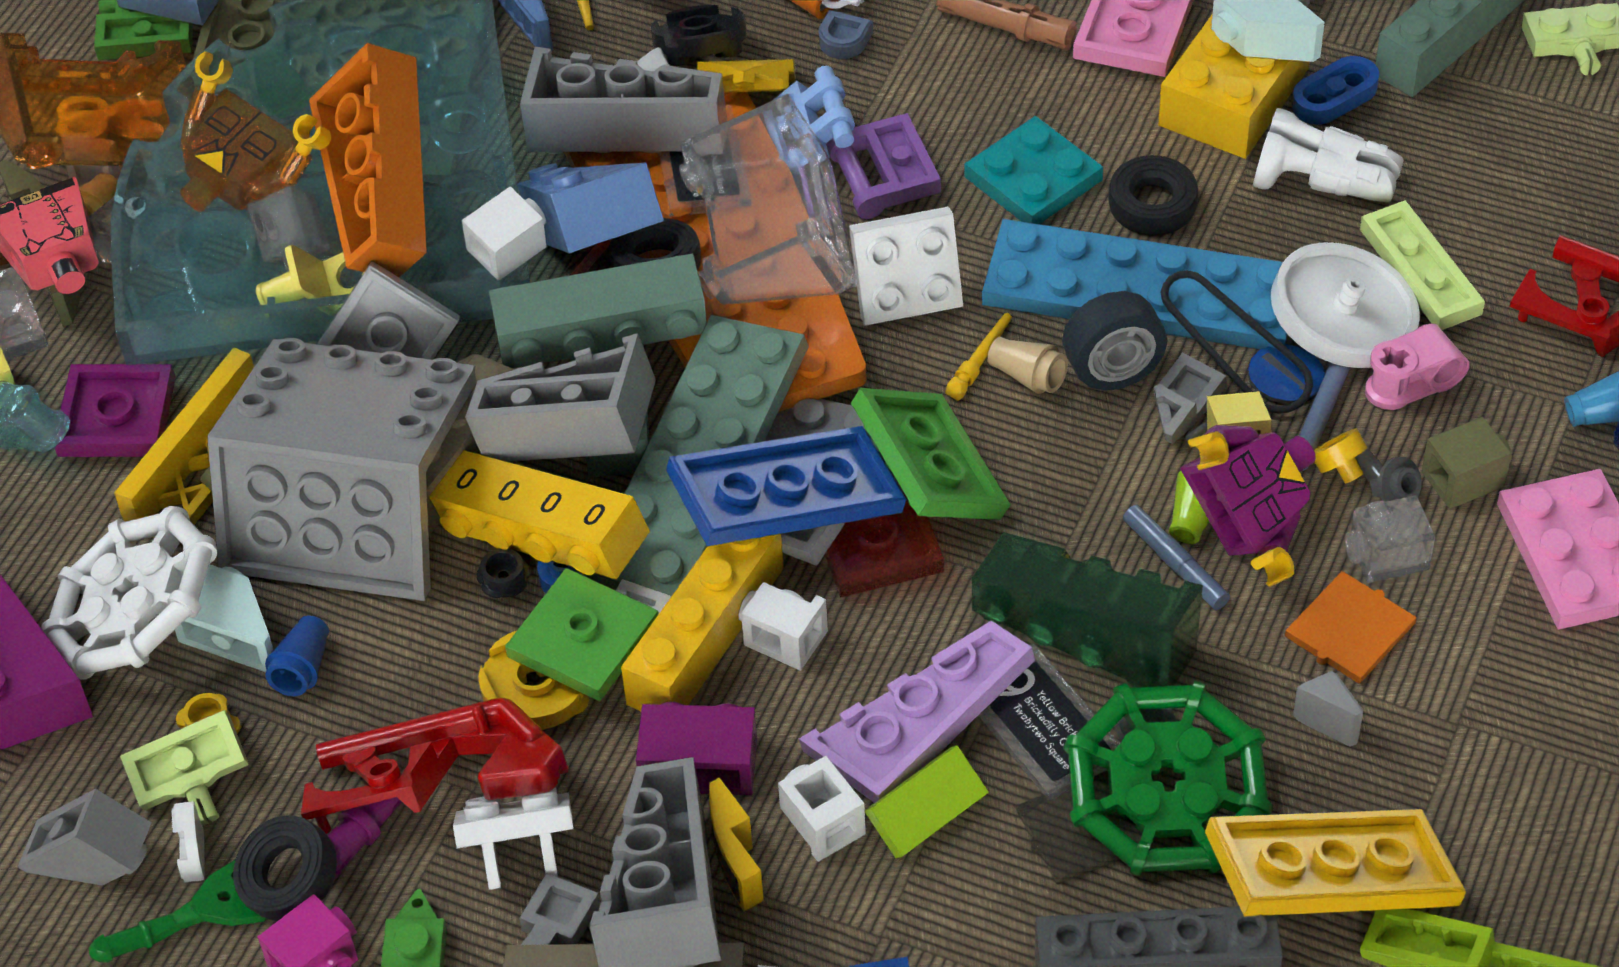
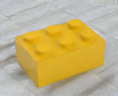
(1224, 95)

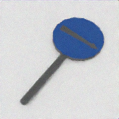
(1278, 378)

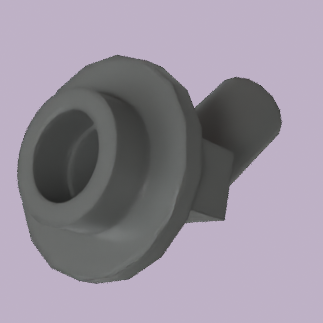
(1394, 480)

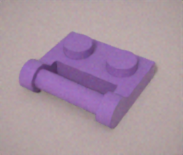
(899, 159)

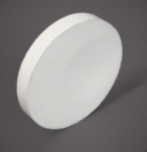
(1342, 302)

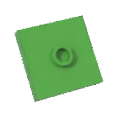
(581, 634)

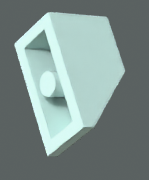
(1269, 28)
(228, 620)

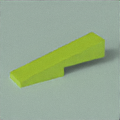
(1431, 940)

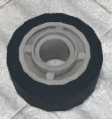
(1114, 340)

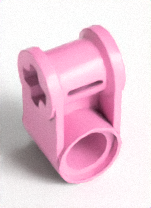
(1414, 368)

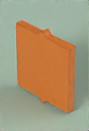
(1350, 627)

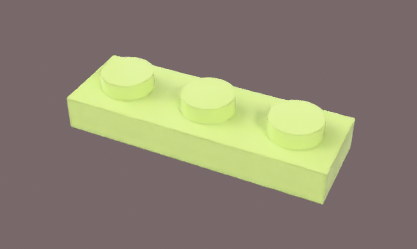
(1415, 253)

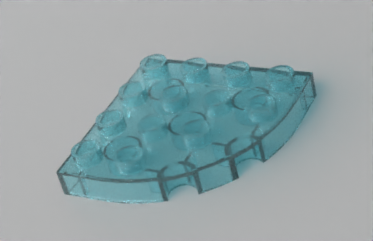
(193, 275)

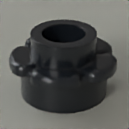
(499, 564)

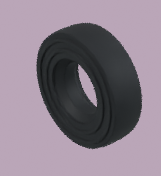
(1153, 171)
(666, 235)
(260, 850)

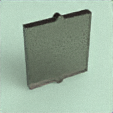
(1066, 848)

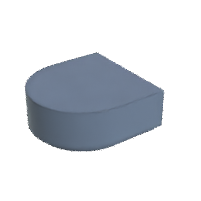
(844, 35)

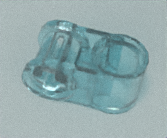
(27, 421)

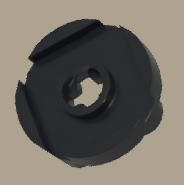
(698, 33)

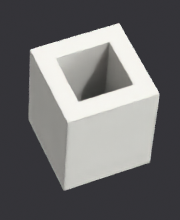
(505, 232)

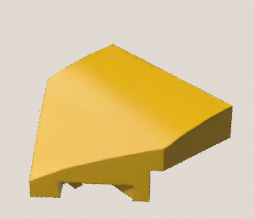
(753, 74)

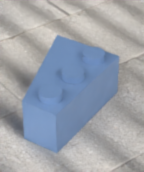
(592, 202)

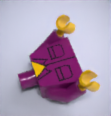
(1252, 492)

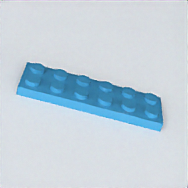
(1063, 268)

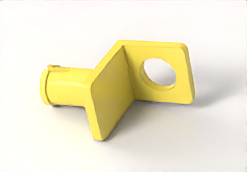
(305, 279)

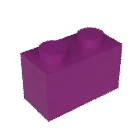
(717, 738)

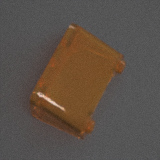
(79, 107)

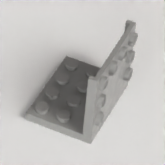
(329, 466)

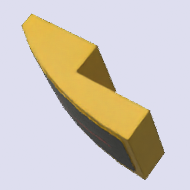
(732, 842)

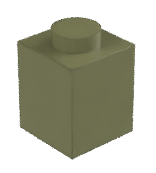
(1466, 462)

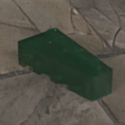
(1090, 610)

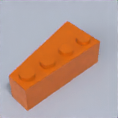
(375, 158)

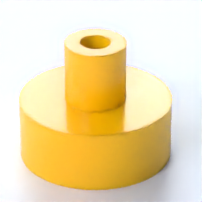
(1341, 454)

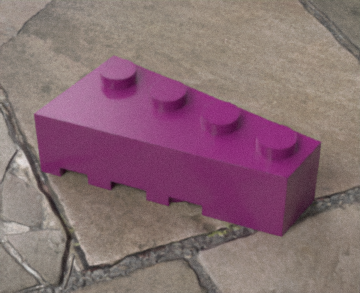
(35, 681)

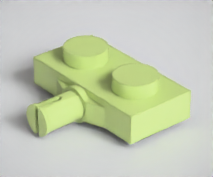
(1574, 33)
(186, 764)

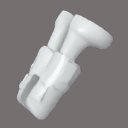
(1339, 166)

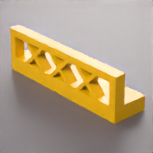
(183, 449)

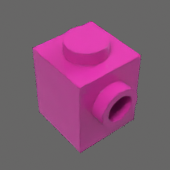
(310, 938)

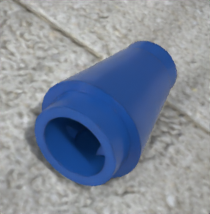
(298, 657)

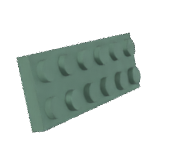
(720, 402)

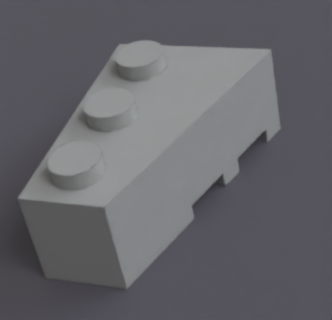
(565, 410)

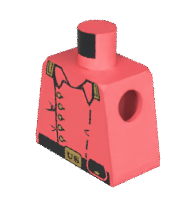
(49, 237)

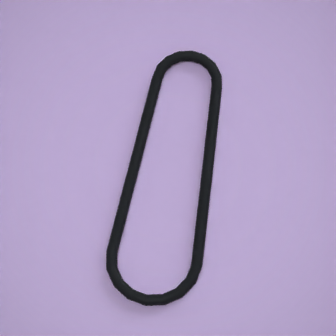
(1251, 322)

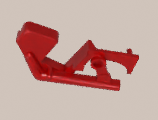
(1592, 309)
(521, 764)

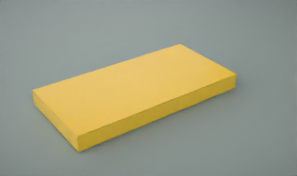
(1334, 862)

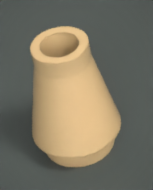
(1032, 364)

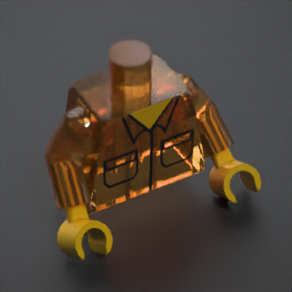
(238, 149)

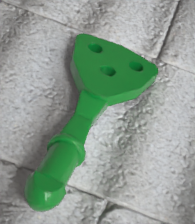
(203, 907)

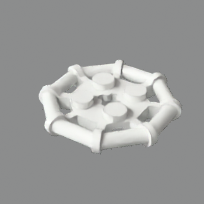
(127, 589)

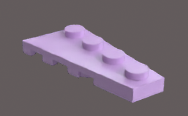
(920, 713)

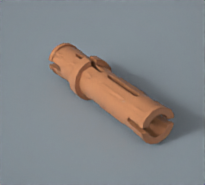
(1024, 21)

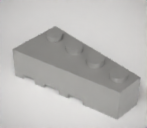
(615, 107)
(660, 884)

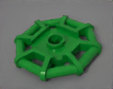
(1144, 753)

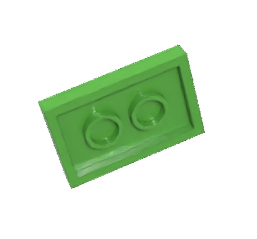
(930, 454)

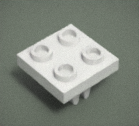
(906, 265)
(489, 822)

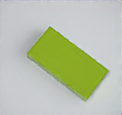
(926, 801)

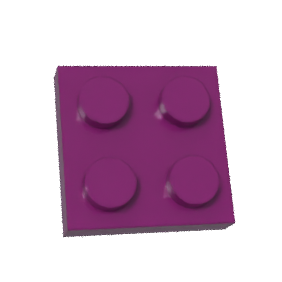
(115, 409)

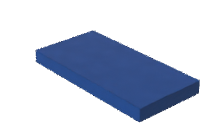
(785, 485)

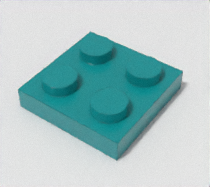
(1033, 171)

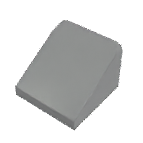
(1329, 708)

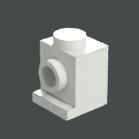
(783, 624)
(822, 807)

